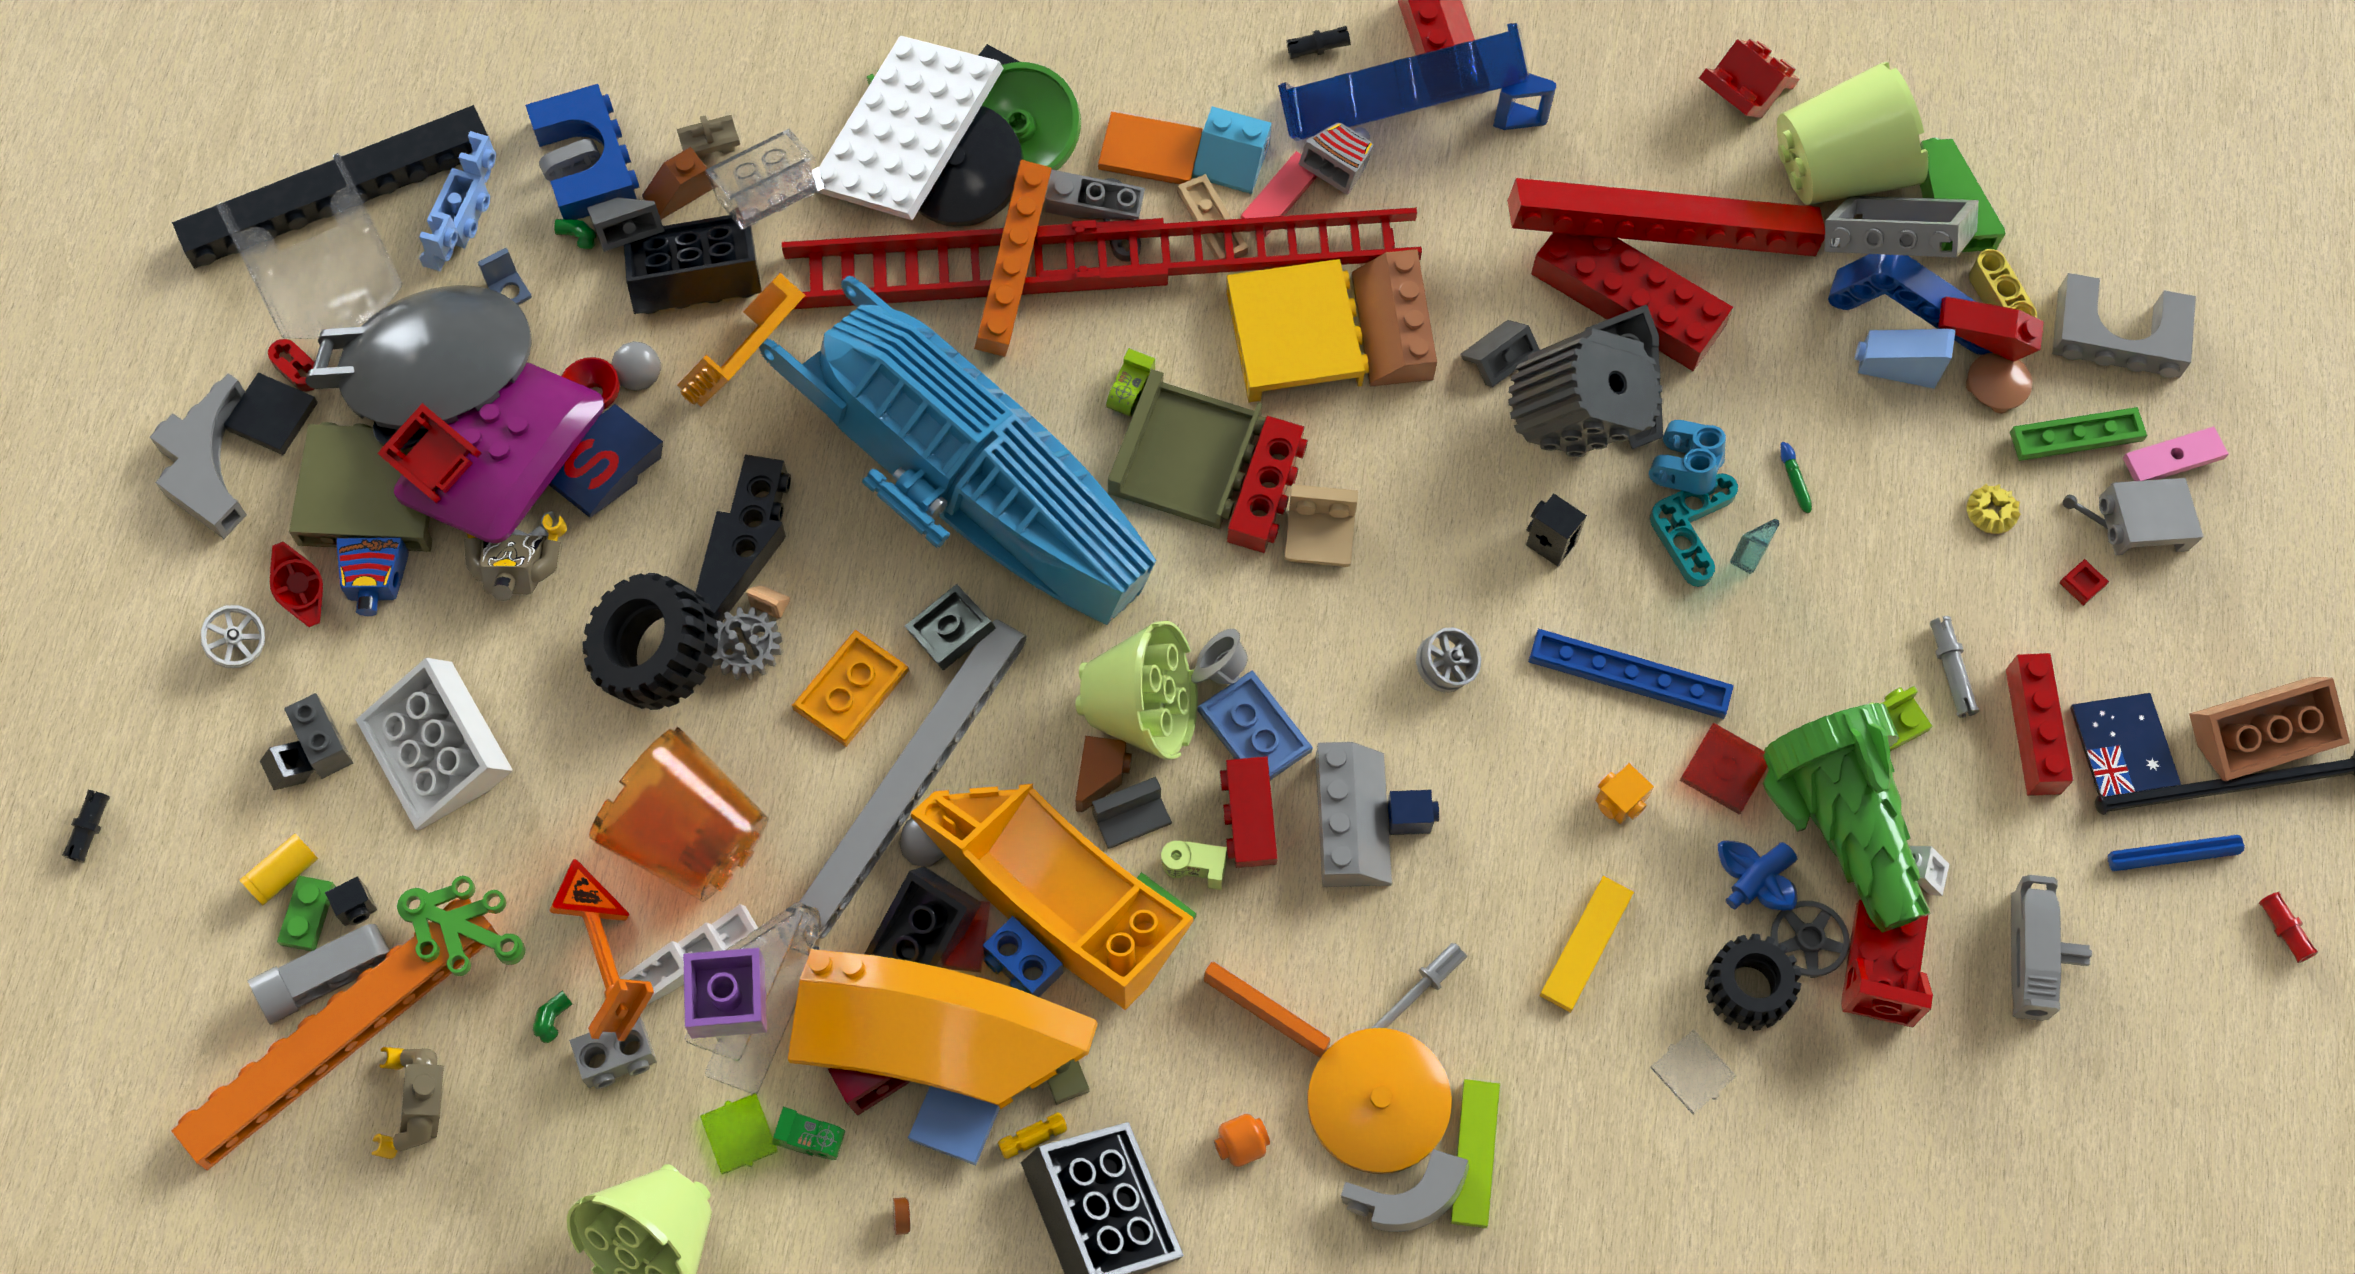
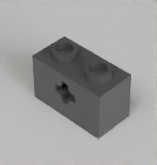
(318, 735)

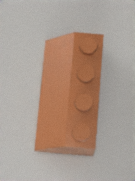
(1395, 319)
(2271, 727)

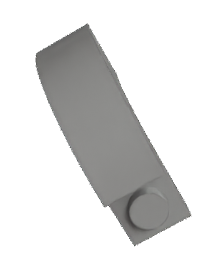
(1416, 1207)

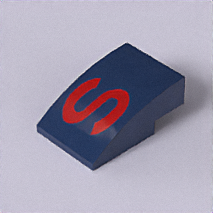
(607, 461)

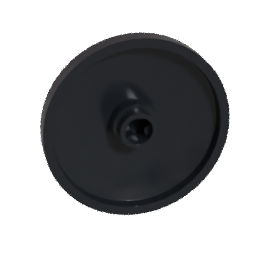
(977, 175)

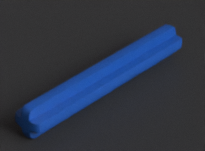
(2175, 852)

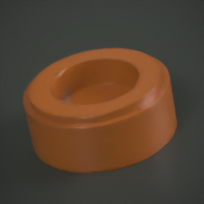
(901, 1216)

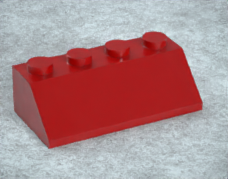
(1435, 24)

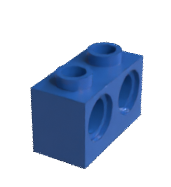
(1029, 954)

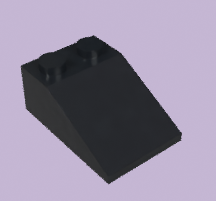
(924, 920)

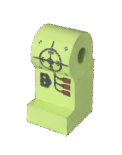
(1196, 860)

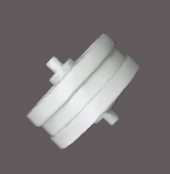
(232, 636)

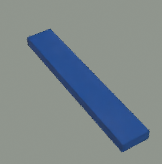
(1631, 673)

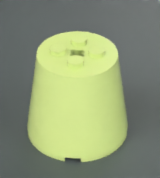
(1854, 139)

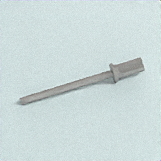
(1432, 975)

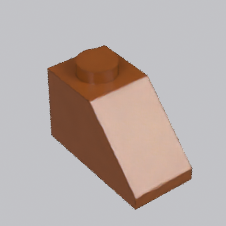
(678, 183)
(1101, 769)

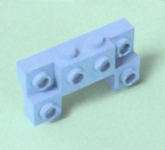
(459, 204)

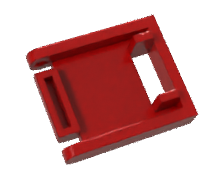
(436, 459)

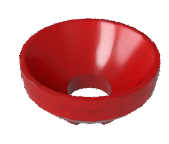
(595, 373)

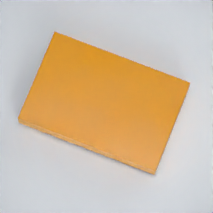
(850, 688)

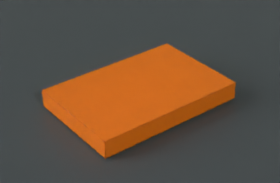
(1149, 148)

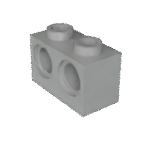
(616, 1062)

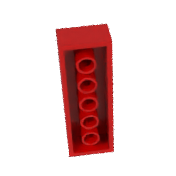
(1618, 278)

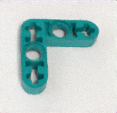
(1682, 517)

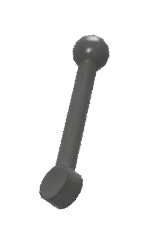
(2070, 502)

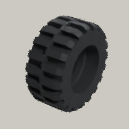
(622, 621)

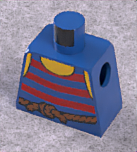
(371, 570)

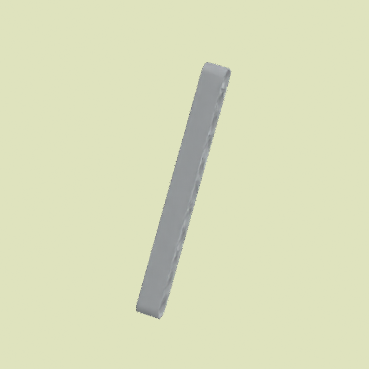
(912, 774)

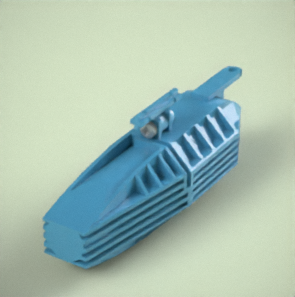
(968, 457)

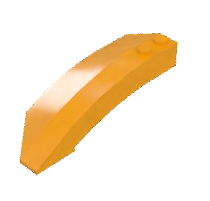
(931, 1026)

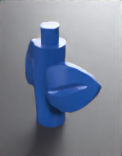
(1759, 875)

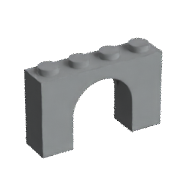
(2084, 337)

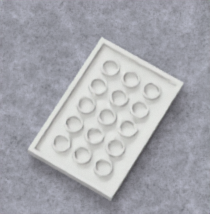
(907, 126)

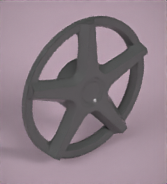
(1812, 938)

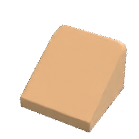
(768, 600)

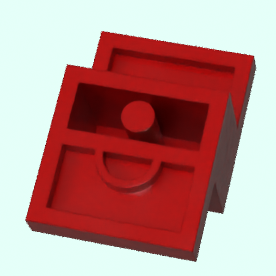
(1750, 77)

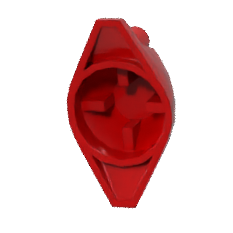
(296, 584)

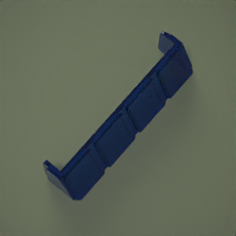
(1406, 84)

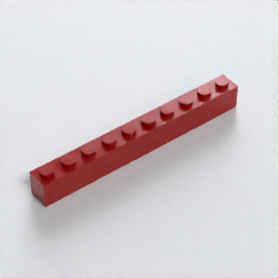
(1665, 217)

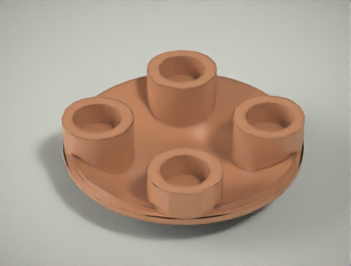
(1999, 382)

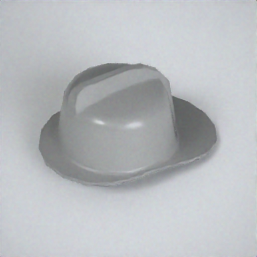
(1221, 659)

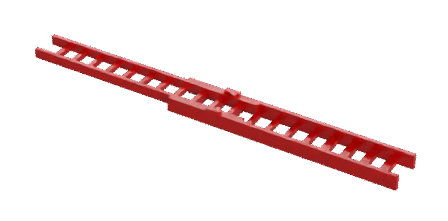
(1082, 277)

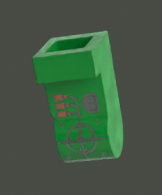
(808, 1135)

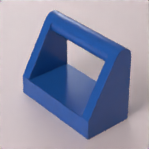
(1516, 116)

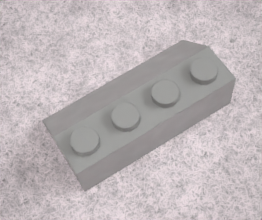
(1352, 815)

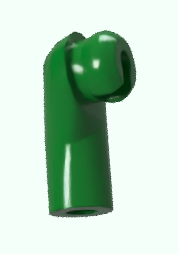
(578, 229)

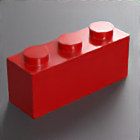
(1249, 812)

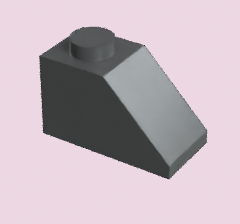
(624, 221)

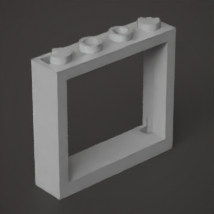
(1901, 226)

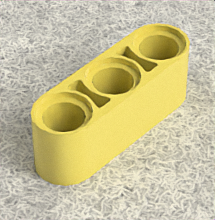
(1999, 280)

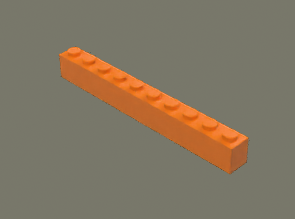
(318, 1045)

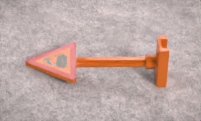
(625, 999)

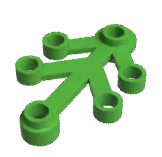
(456, 922)

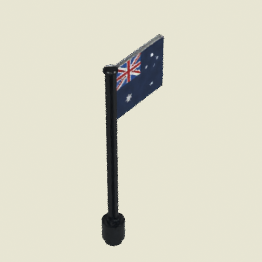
(2136, 766)

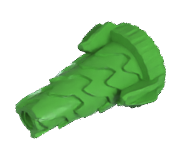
(1844, 781)

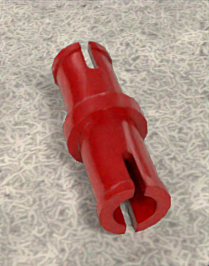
(2288, 927)

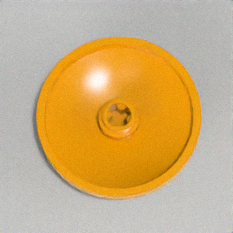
(1379, 1100)

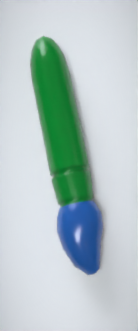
(1795, 476)

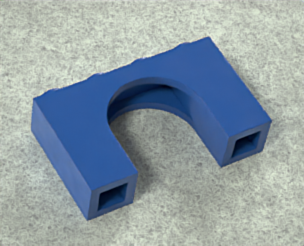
(585, 115)

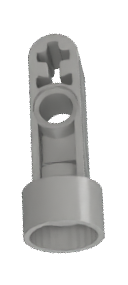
(318, 972)

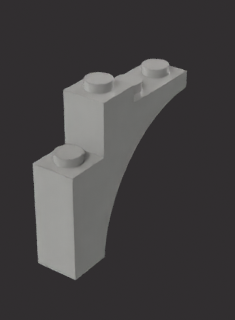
(195, 448)

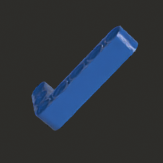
(1902, 281)

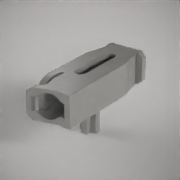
(2039, 949)

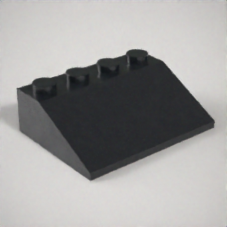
(692, 265)
(1101, 1204)

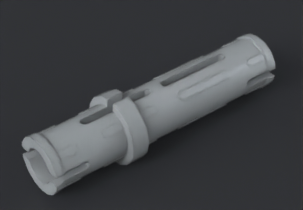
(1950, 653)

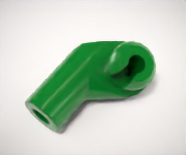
(546, 1017)

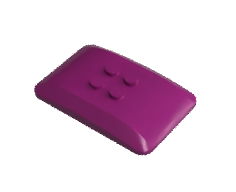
(523, 446)

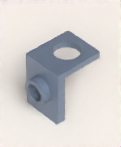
(500, 272)

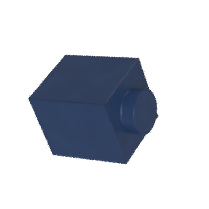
(1411, 812)

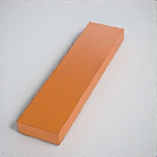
(1266, 1009)

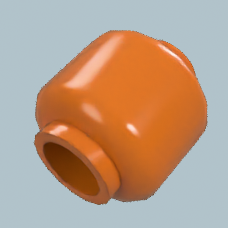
(1242, 1140)

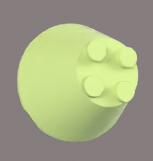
(1143, 691)
(643, 1225)

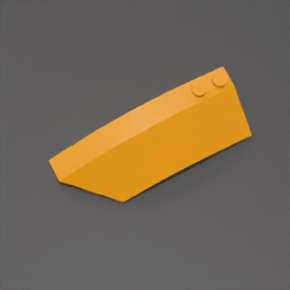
(1057, 886)

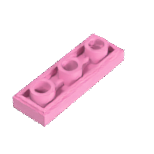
(2188, 453)

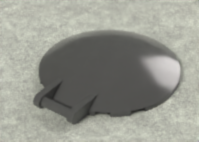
(429, 348)

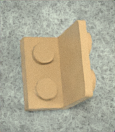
(1321, 525)

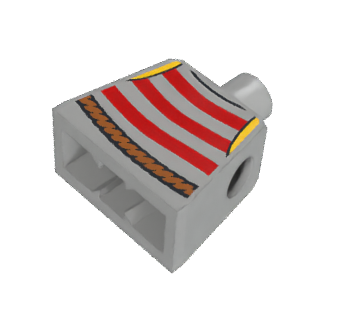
(1338, 155)

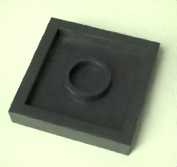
(950, 627)

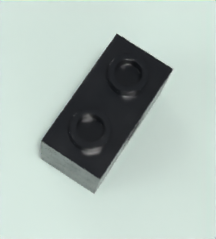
(1554, 529)

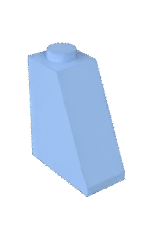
(1906, 355)

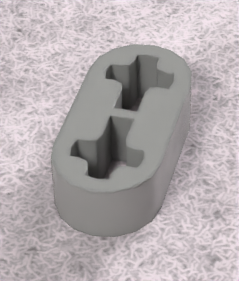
(569, 159)

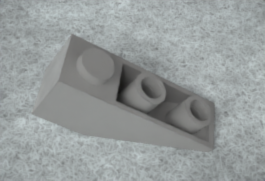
(1092, 197)

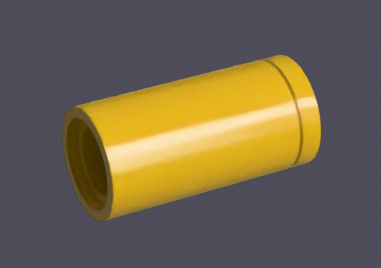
(278, 869)

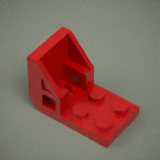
(1885, 971)

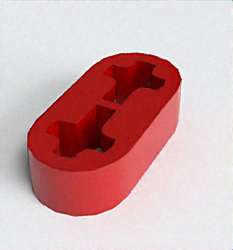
(290, 369)

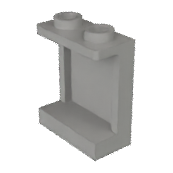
(2150, 514)

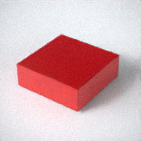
(2084, 582)

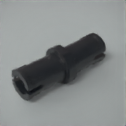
(1318, 42)
(86, 826)

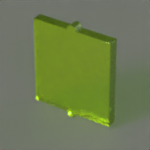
(738, 1133)

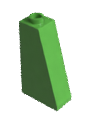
(1952, 179)

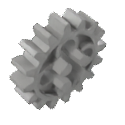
(762, 647)

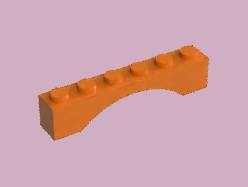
(1013, 258)

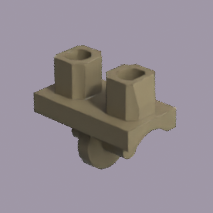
(710, 136)

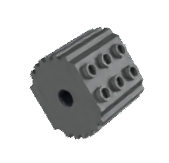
(1585, 393)

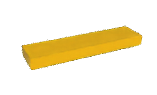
(1586, 944)

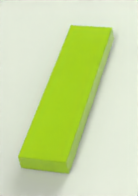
(1477, 1146)

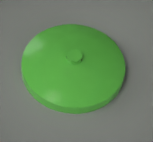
(1039, 111)

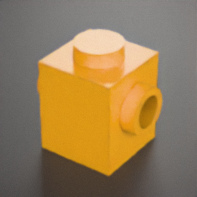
(1623, 794)

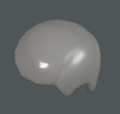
(636, 365)
(918, 846)

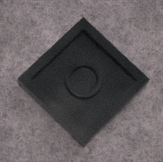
(270, 413)

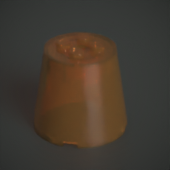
(680, 818)

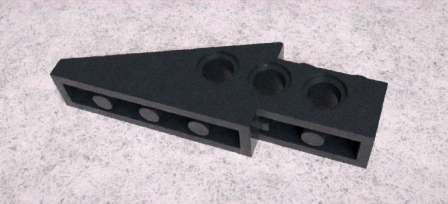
(724, 571)

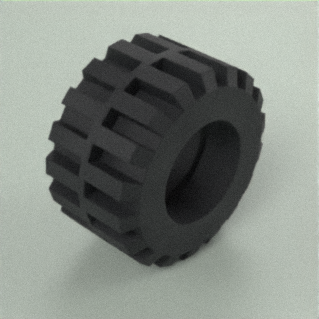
(1771, 963)

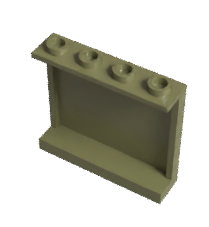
(1185, 452)
(350, 492)

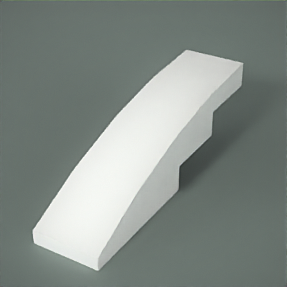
(666, 966)

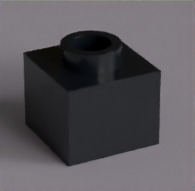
(286, 765)
(351, 902)

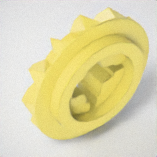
(1987, 519)

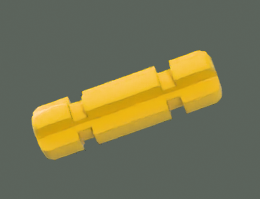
(1032, 1135)

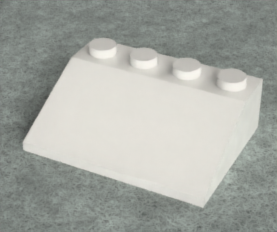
(433, 742)

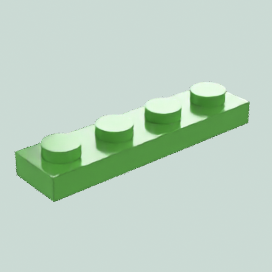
(2078, 433)

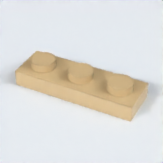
(1206, 205)

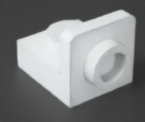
(1932, 869)

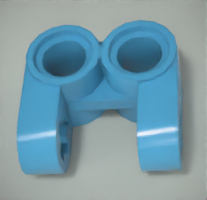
(1703, 457)

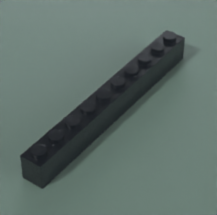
(308, 194)

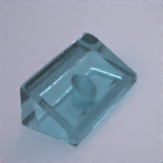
(1753, 546)

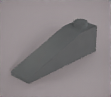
(1638, 326)

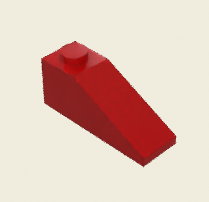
(1993, 327)

